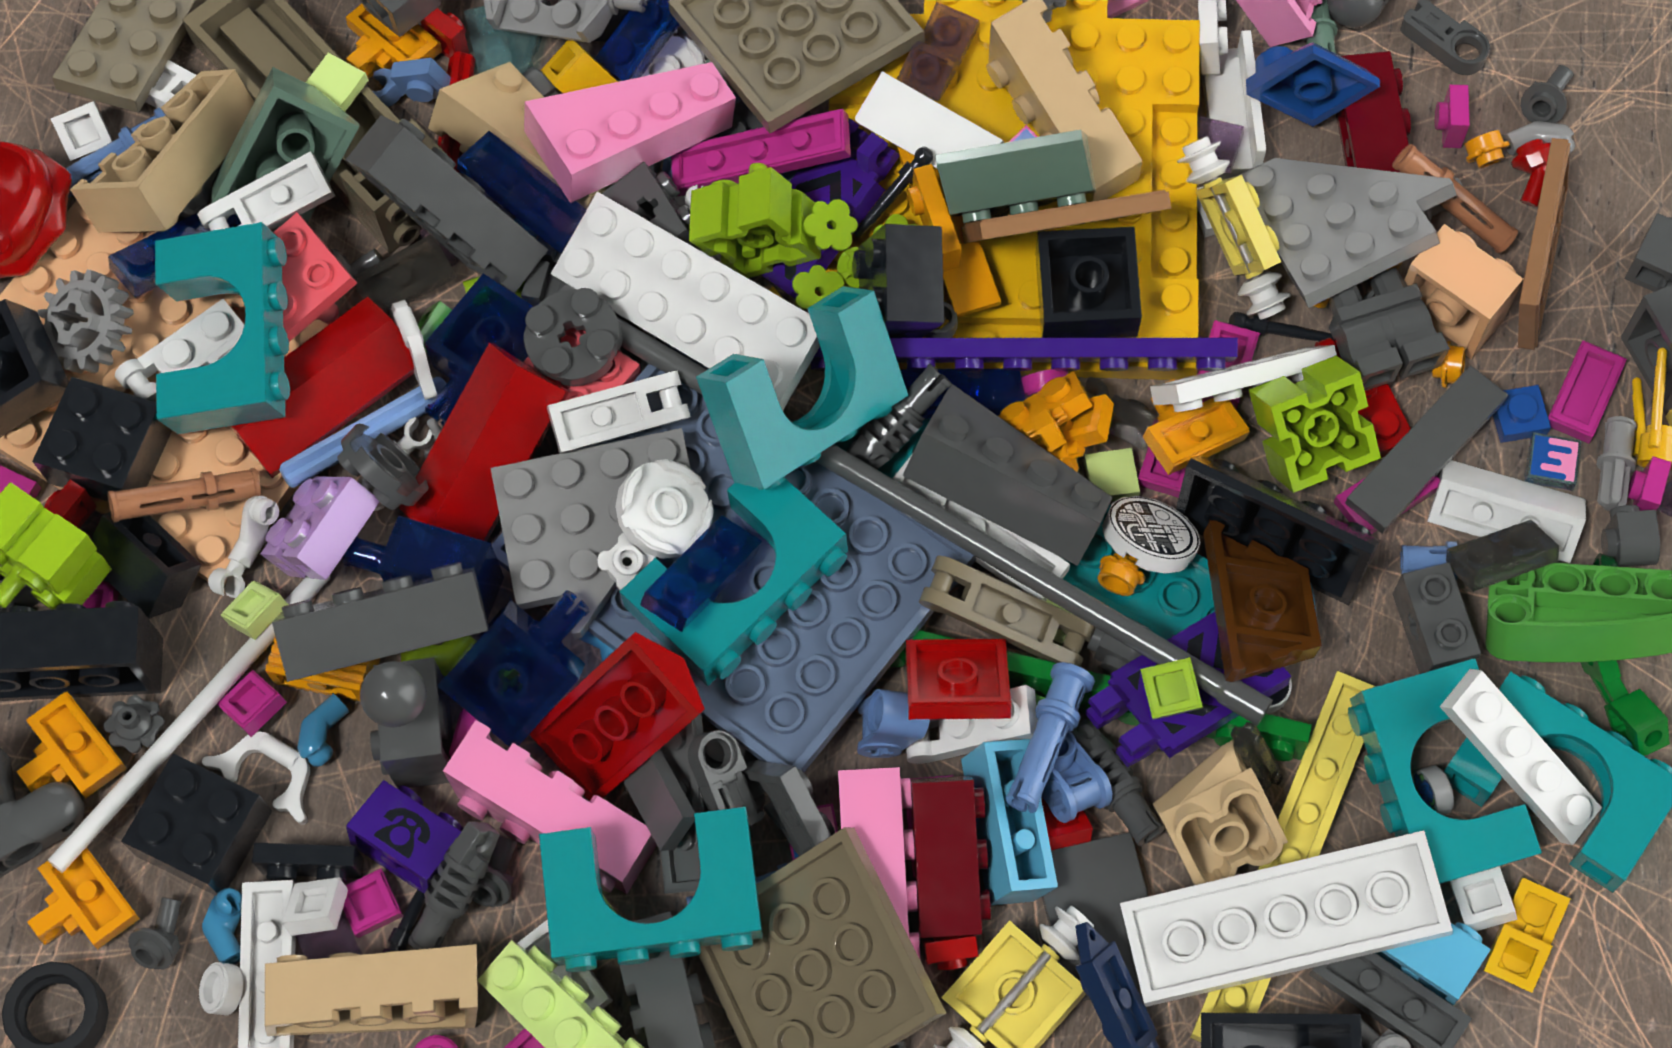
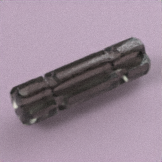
(1257, 754)

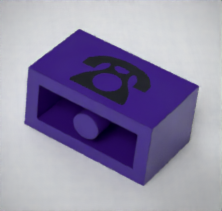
(402, 834)

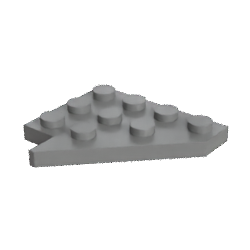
(1344, 220)
(563, 514)

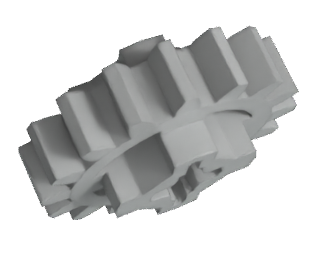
(96, 302)

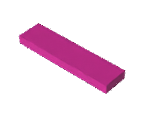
(792, 147)

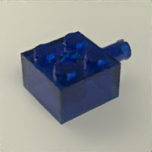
(481, 317)
(419, 547)
(531, 648)

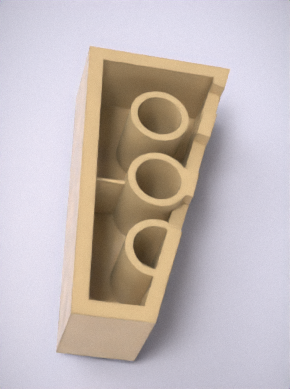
(494, 104)
(169, 158)

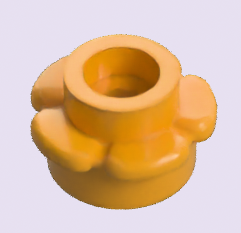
(1486, 149)
(1452, 365)
(1120, 574)

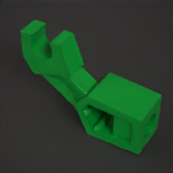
(1629, 713)

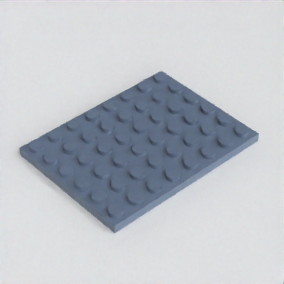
(833, 648)

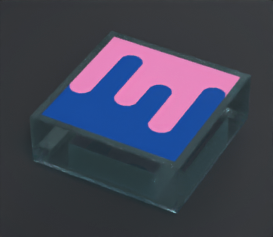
(1552, 461)

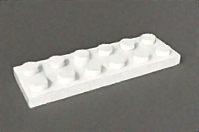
(685, 295)
(1286, 918)

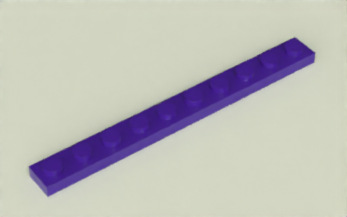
(1063, 353)

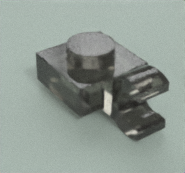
(1129, 416)

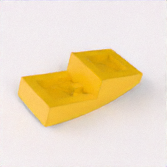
(1526, 943)

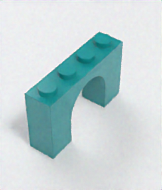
(251, 378)
(857, 387)
(805, 550)
(1390, 724)
(1632, 787)
(720, 912)

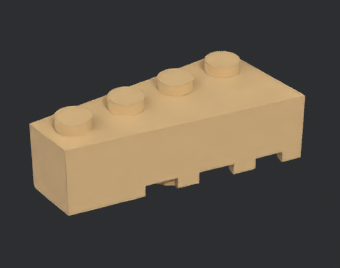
(1057, 98)
(372, 992)

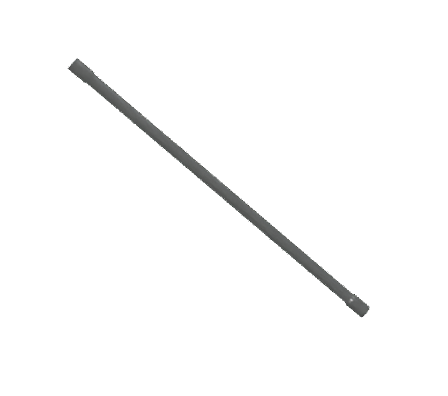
(1232, 695)

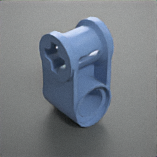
(887, 726)
(1069, 783)

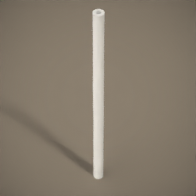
(173, 736)

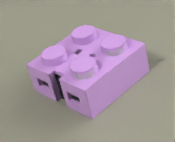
(319, 526)

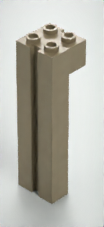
(271, 34)

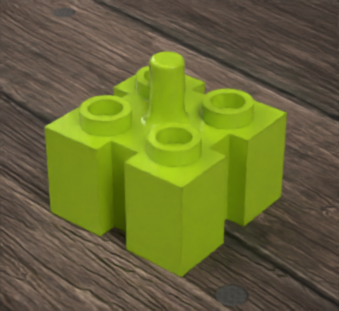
(752, 222)
(1315, 423)
(44, 553)

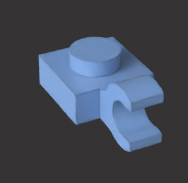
(416, 78)

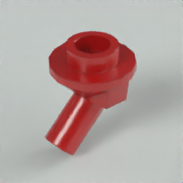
(1533, 160)

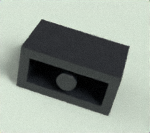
(145, 563)

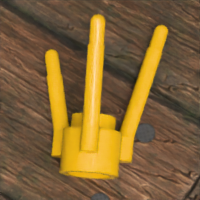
(1657, 438)

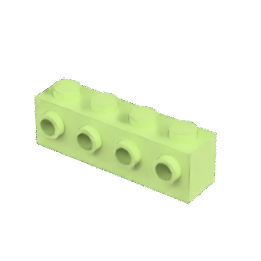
(549, 1005)

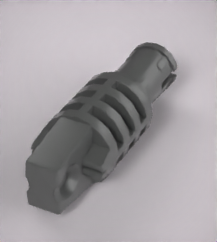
(884, 437)
(1126, 790)
(454, 884)

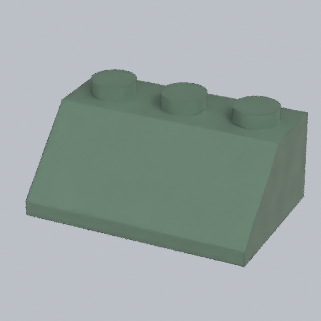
(280, 127)
(1017, 175)

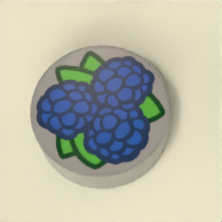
(1434, 789)

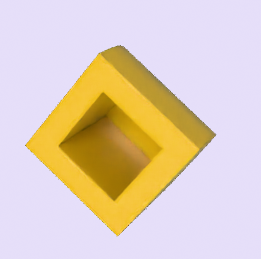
(575, 69)

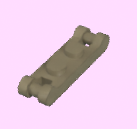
(1006, 612)

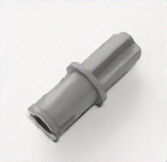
(1616, 462)

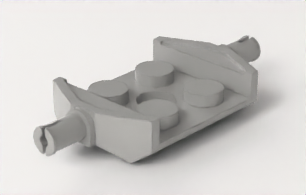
(565, 20)

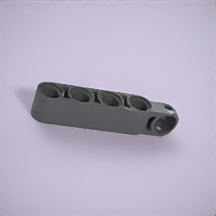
(37, 823)

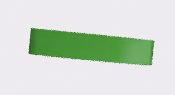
(1580, 614)

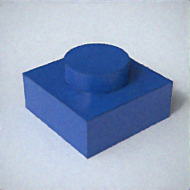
(1521, 415)

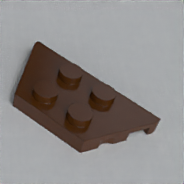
(1260, 606)

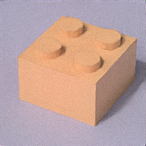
(1463, 289)

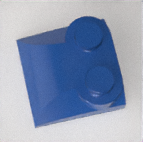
(1308, 82)

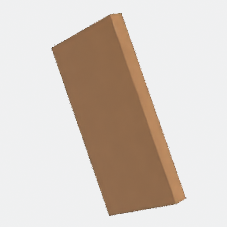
(1065, 216)
(1544, 244)

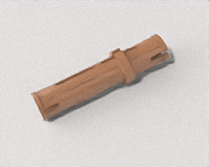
(1495, 232)
(185, 494)

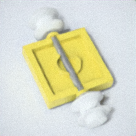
(1238, 226)
(1017, 988)

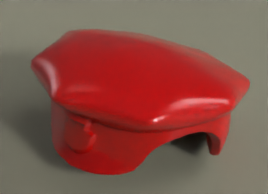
(31, 206)

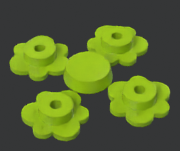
(840, 239)

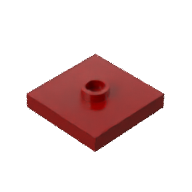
(957, 679)

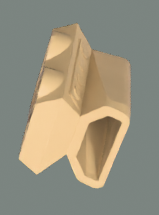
(1220, 818)

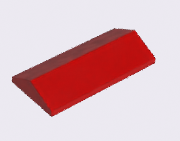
(331, 383)
(491, 425)
(619, 715)

